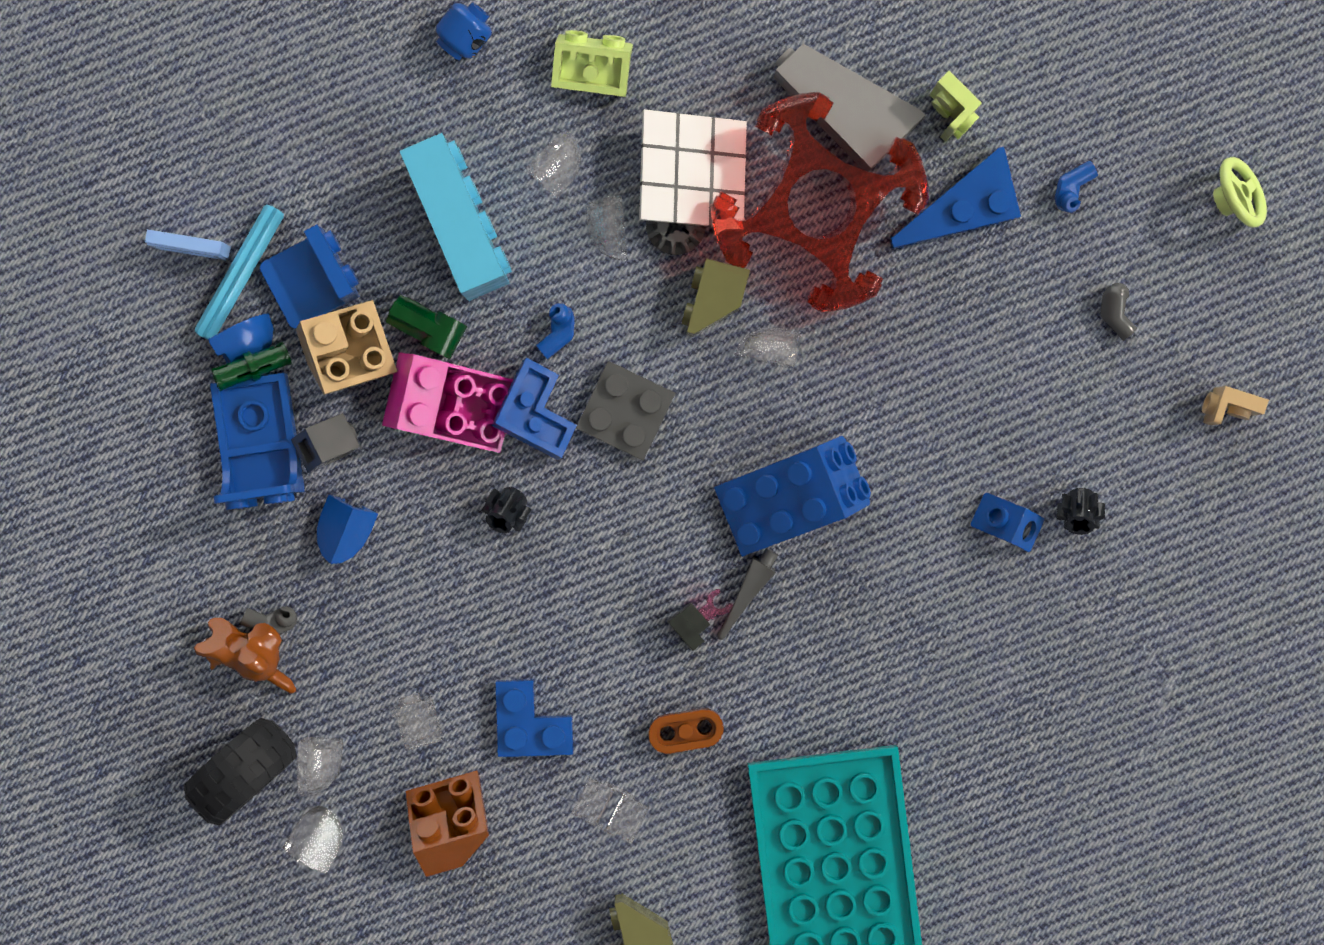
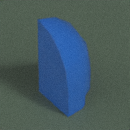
(249, 335)
(343, 529)

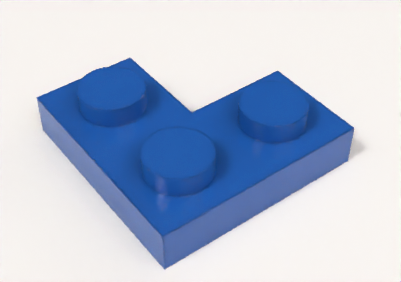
(524, 413)
(523, 732)

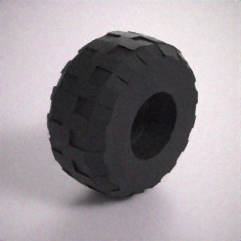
(239, 771)

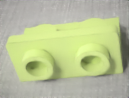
(591, 63)
(954, 100)

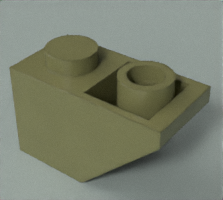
(718, 295)
(638, 923)

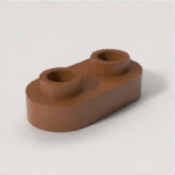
(686, 733)

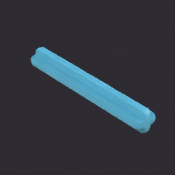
(239, 272)

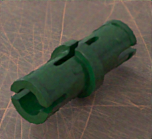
(251, 366)

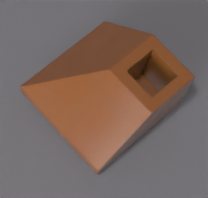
(447, 822)

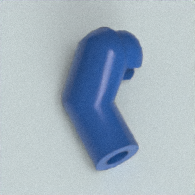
(1069, 186)
(561, 330)

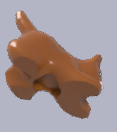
(251, 654)

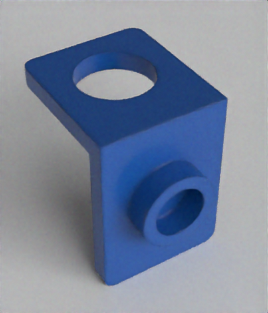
(1007, 521)

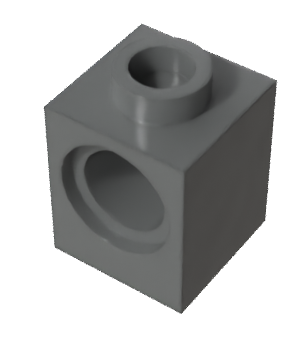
(325, 442)

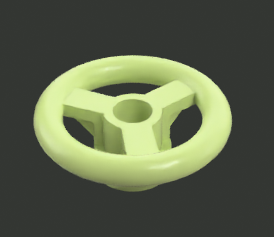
(1236, 195)

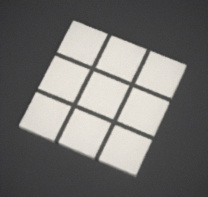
(688, 164)

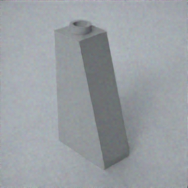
(862, 115)

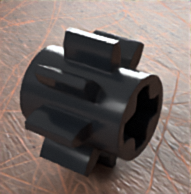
(506, 510)
(1081, 511)

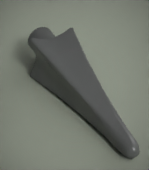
(757, 576)

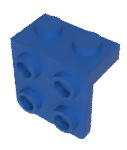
(310, 277)

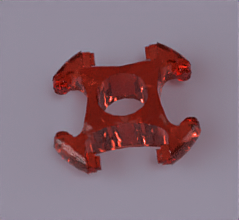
(865, 193)

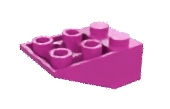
(446, 402)

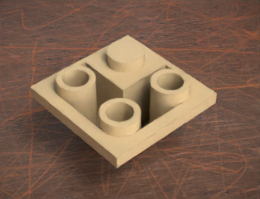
(346, 347)

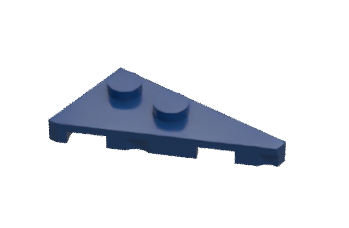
(976, 201)

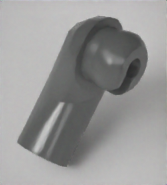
(1113, 310)
(281, 619)

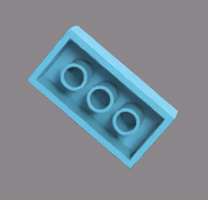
(453, 214)

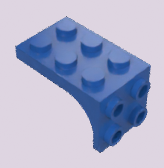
(256, 443)
(794, 496)

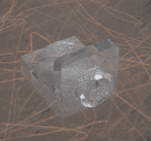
(417, 721)

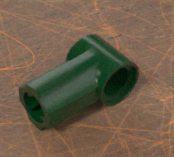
(433, 329)

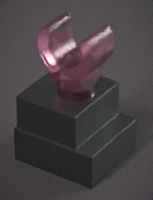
(691, 622)

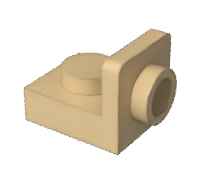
(1238, 403)

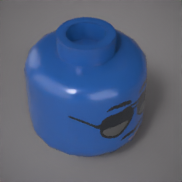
(463, 30)

